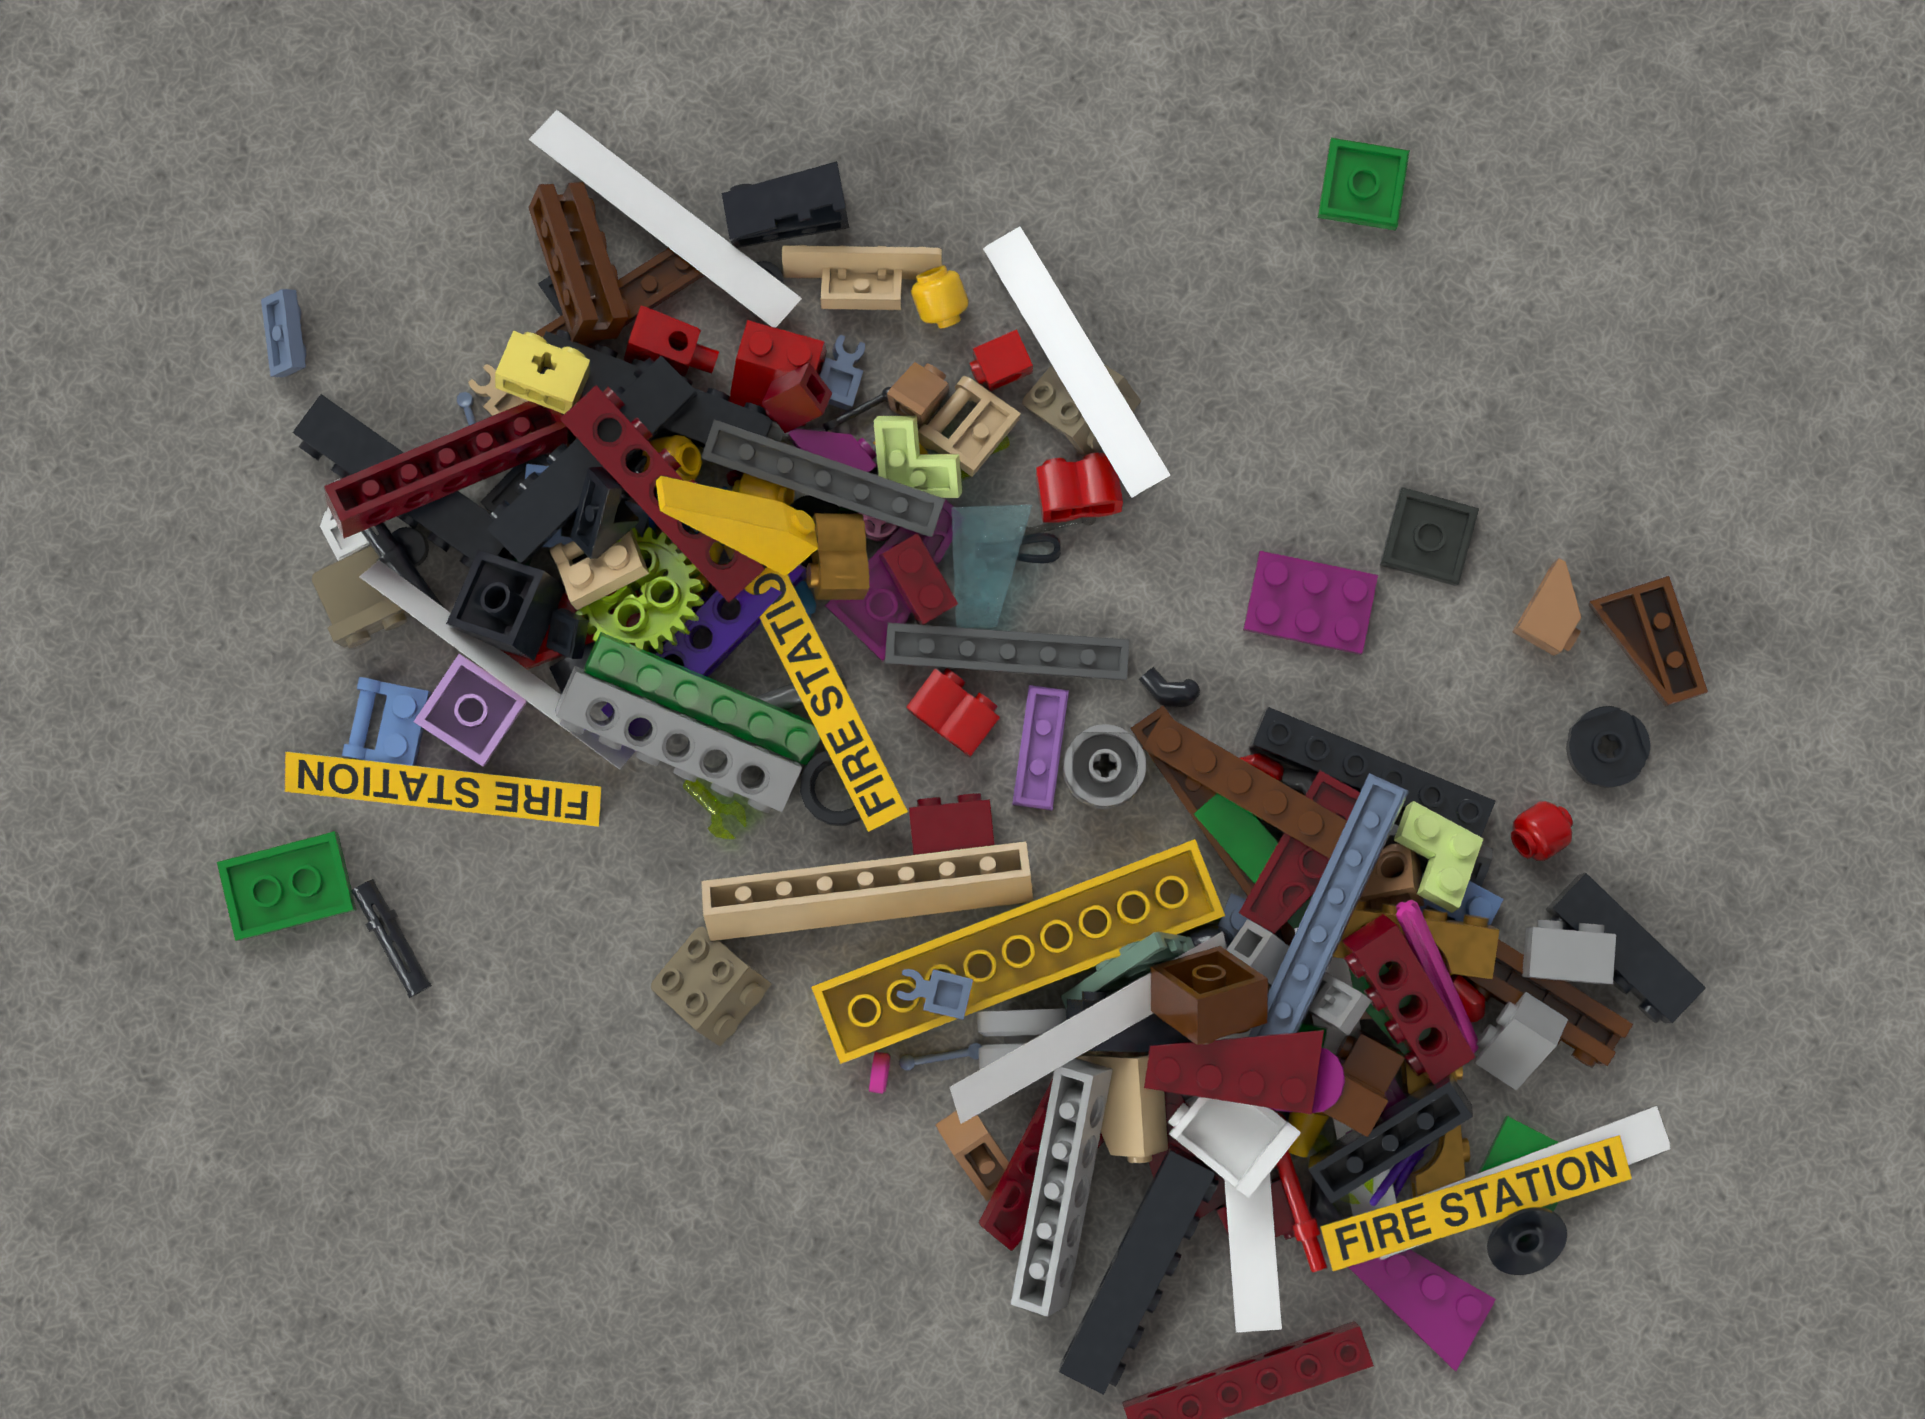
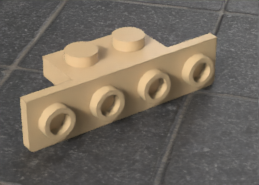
(859, 275)

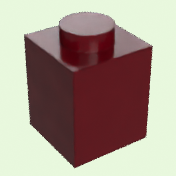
(796, 398)

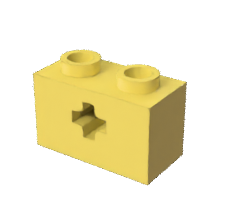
(556, 388)

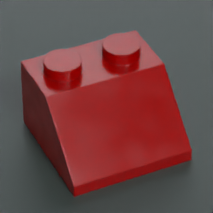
(768, 355)

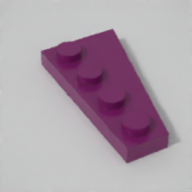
(883, 601)
(1429, 1300)

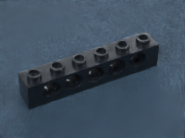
(1350, 763)

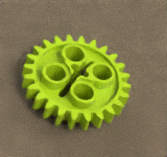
(657, 619)

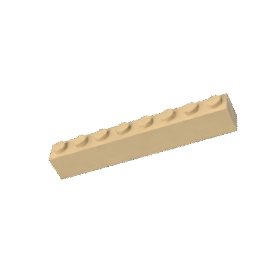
(867, 891)

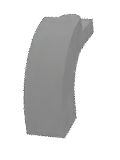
(1334, 1001)

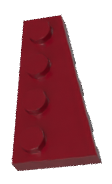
(1293, 867)
(1255, 1070)

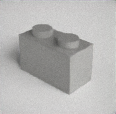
(1569, 954)
(1520, 1040)

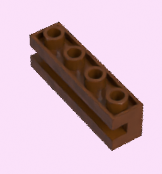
(578, 262)
(1590, 1025)

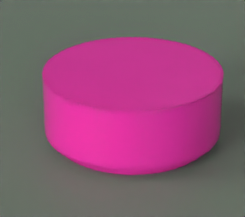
(879, 1072)

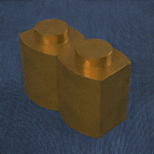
(841, 559)

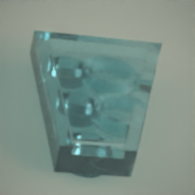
(984, 559)

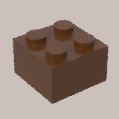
(1209, 995)

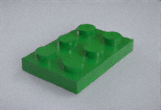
(286, 886)

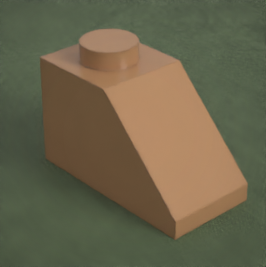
(918, 392)
(1552, 612)
(975, 1151)

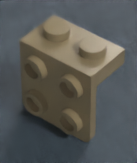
(1055, 406)
(352, 603)
(709, 986)

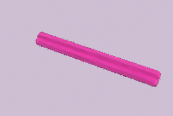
(1429, 957)

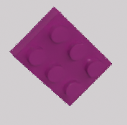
(1310, 602)

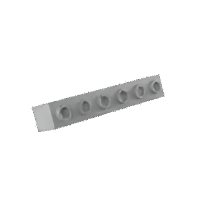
(769, 792)
(1061, 1186)

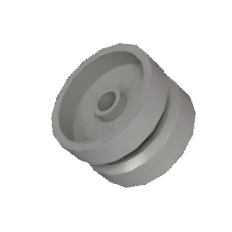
(1016, 1027)

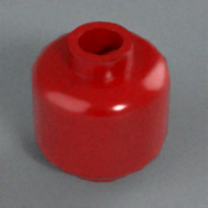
(1542, 831)

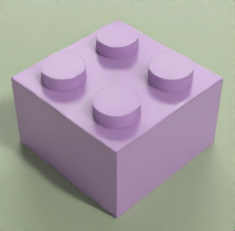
(470, 710)

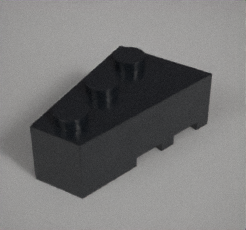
(786, 207)

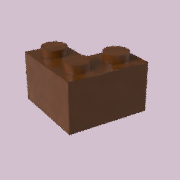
(1368, 1073)

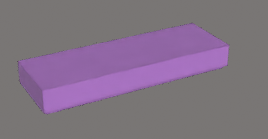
(1040, 747)

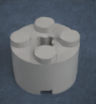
(1087, 751)

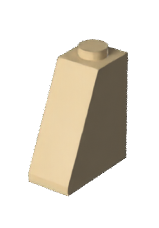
(1133, 1115)

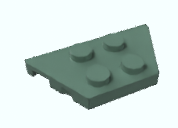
(1131, 964)

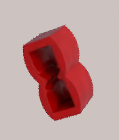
(1078, 488)
(953, 711)

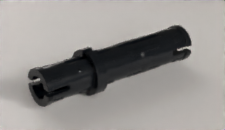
(393, 556)
(368, 895)

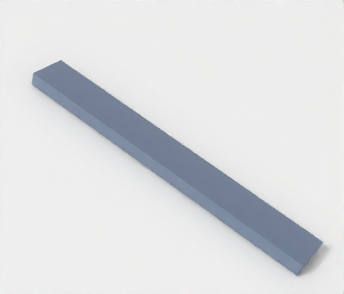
(1332, 906)

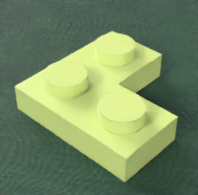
(901, 459)
(1449, 850)

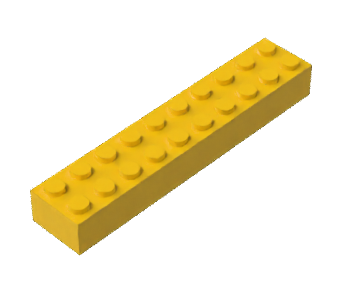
(1021, 948)

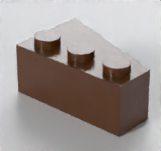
(1654, 638)

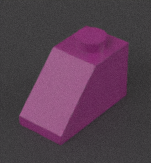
(836, 447)

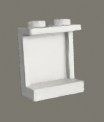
(1234, 1139)

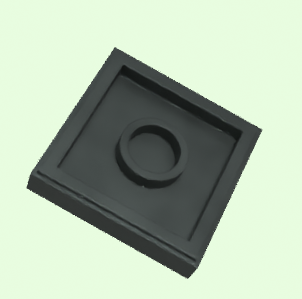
(1429, 536)

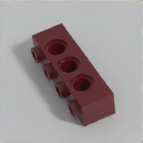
(1445, 1046)

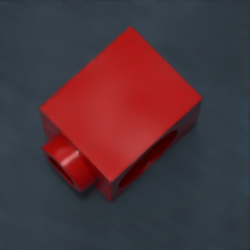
(1001, 361)

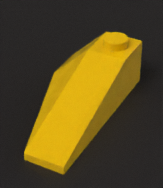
(747, 523)

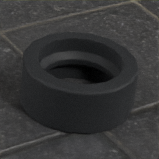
(810, 800)

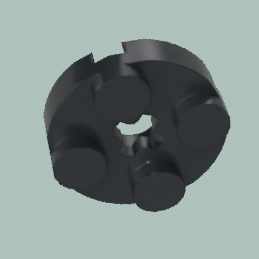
(1618, 726)

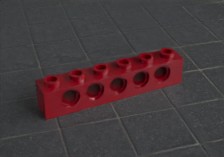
(584, 422)
(444, 466)
(1258, 1378)

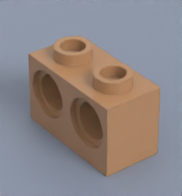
(1389, 890)

